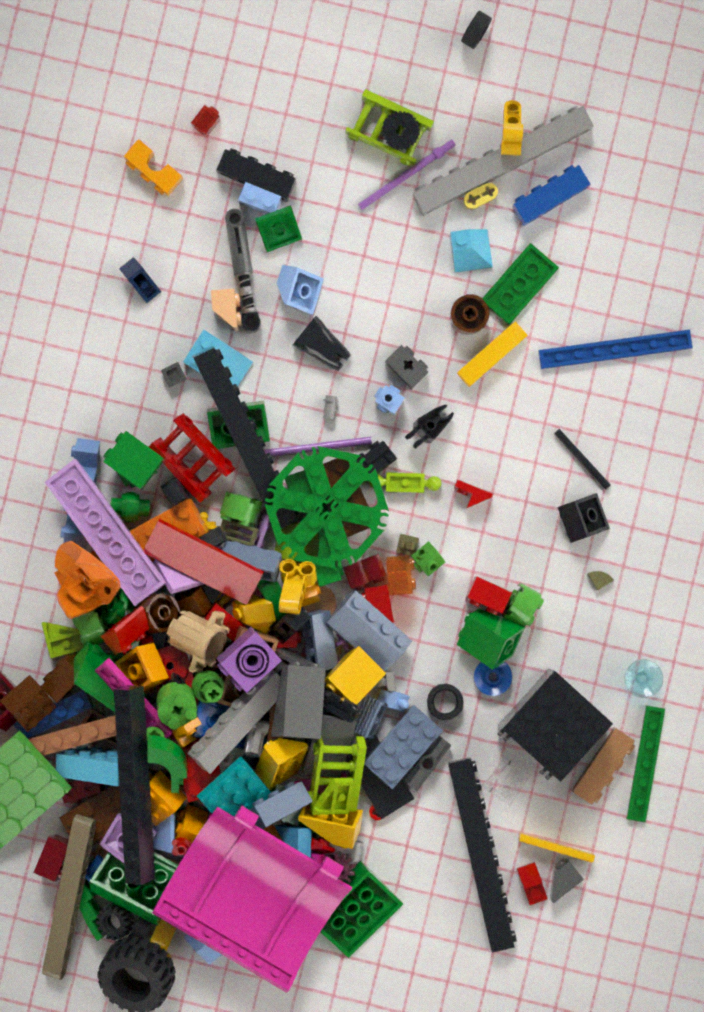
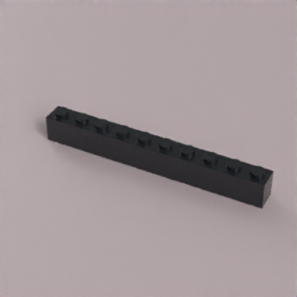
(241, 428)
(134, 784)
(481, 854)

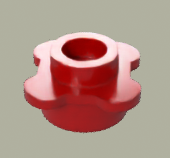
(180, 842)

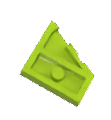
(61, 639)
(335, 798)

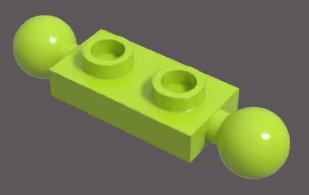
(408, 482)

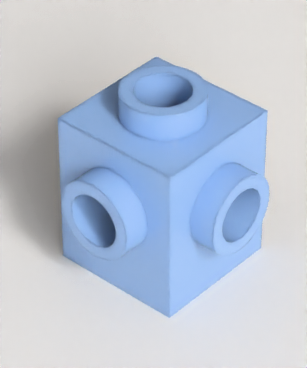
(391, 406)

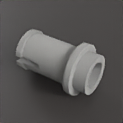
(330, 407)

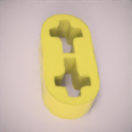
(483, 199)

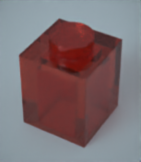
(206, 120)

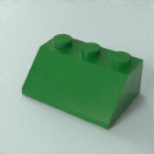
(219, 433)

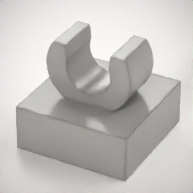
(389, 681)

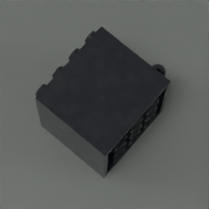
(554, 725)

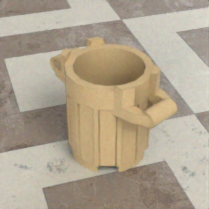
(199, 638)

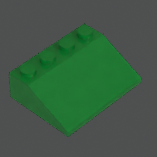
(87, 679)
(139, 899)
(361, 911)

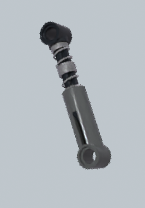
(242, 268)

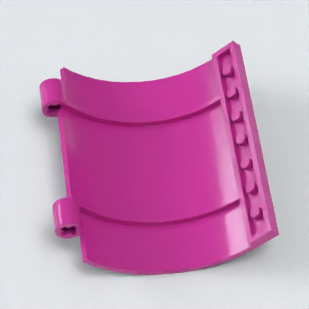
(251, 896)

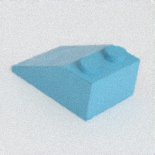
(236, 362)

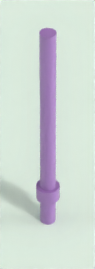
(437, 153)

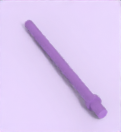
(331, 445)

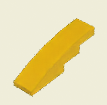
(492, 354)

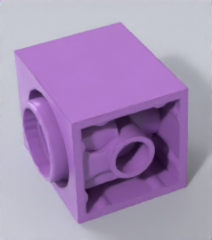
(247, 673)

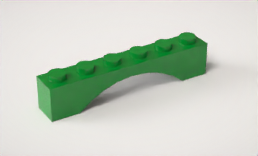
(325, 575)

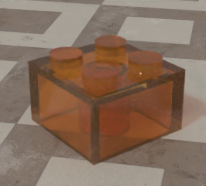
(399, 575)

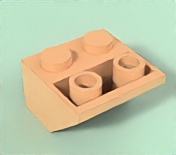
(225, 307)

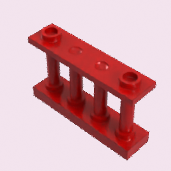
(180, 470)

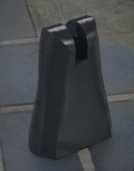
(321, 344)

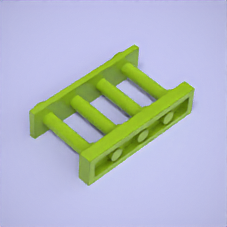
(387, 107)
(354, 766)

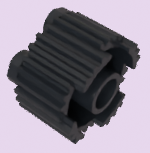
(410, 136)

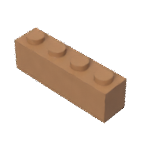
(603, 765)

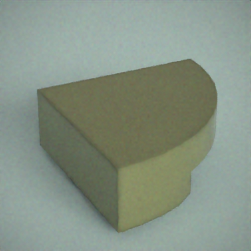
(600, 579)

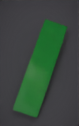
(90, 909)

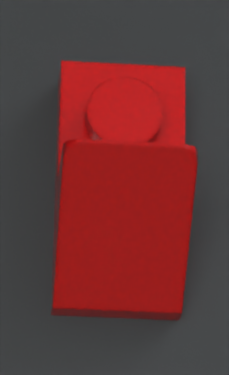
(477, 495)
(532, 883)

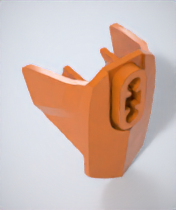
(85, 582)

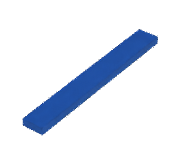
(615, 349)

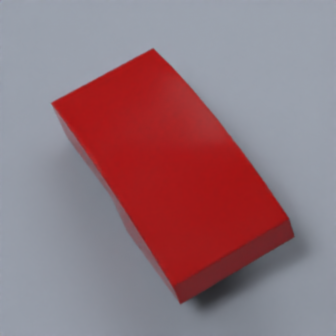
(321, 845)

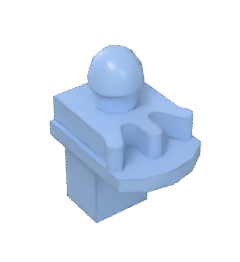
(394, 700)

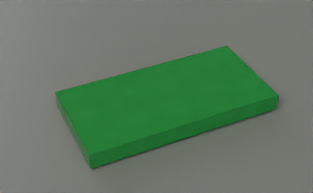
(520, 284)

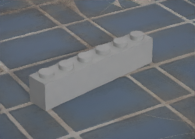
(235, 723)

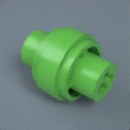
(207, 686)

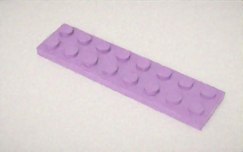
(105, 532)

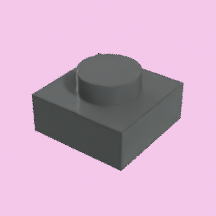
(173, 374)

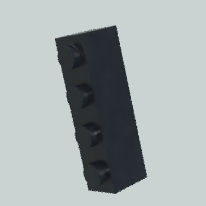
(250, 171)

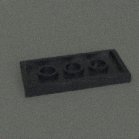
(382, 797)

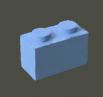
(259, 199)

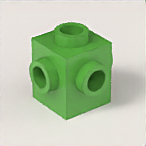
(427, 559)

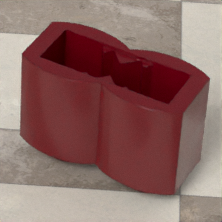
(365, 571)

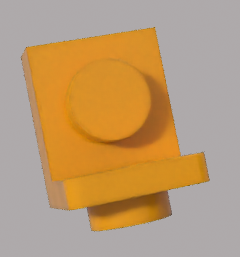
(184, 733)

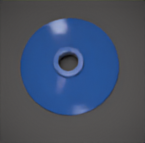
(493, 687)

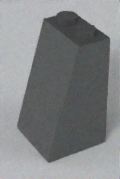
(299, 702)
(335, 733)

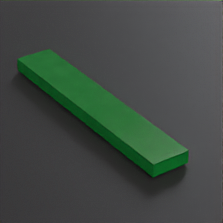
(645, 763)

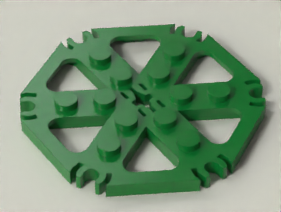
(320, 491)

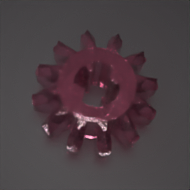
(347, 867)

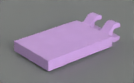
(175, 579)

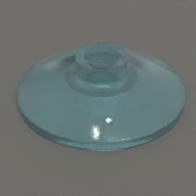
(653, 681)

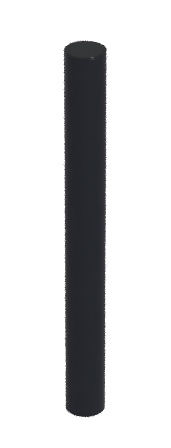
(582, 459)

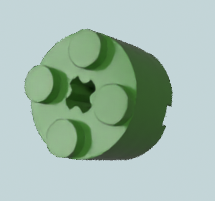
(240, 508)
(523, 605)
(92, 626)
(176, 705)

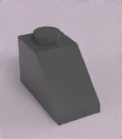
(563, 879)

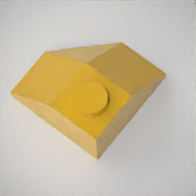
(256, 614)

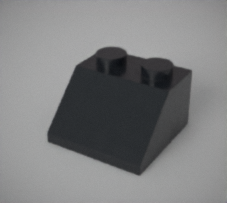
(583, 518)

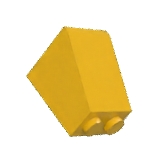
(354, 676)

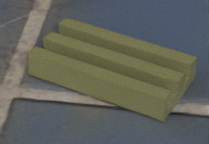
(253, 537)

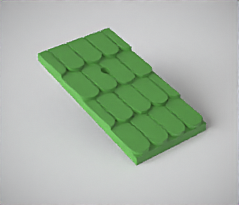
(26, 786)

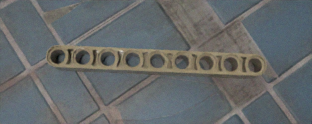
(69, 896)

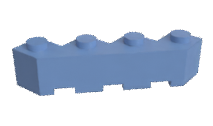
(88, 455)

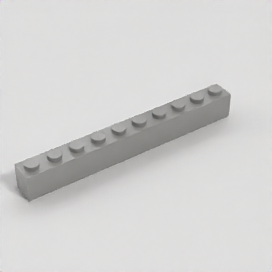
(495, 165)

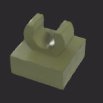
(407, 544)

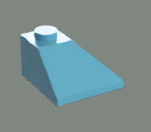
(470, 250)

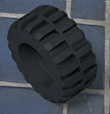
(128, 991)

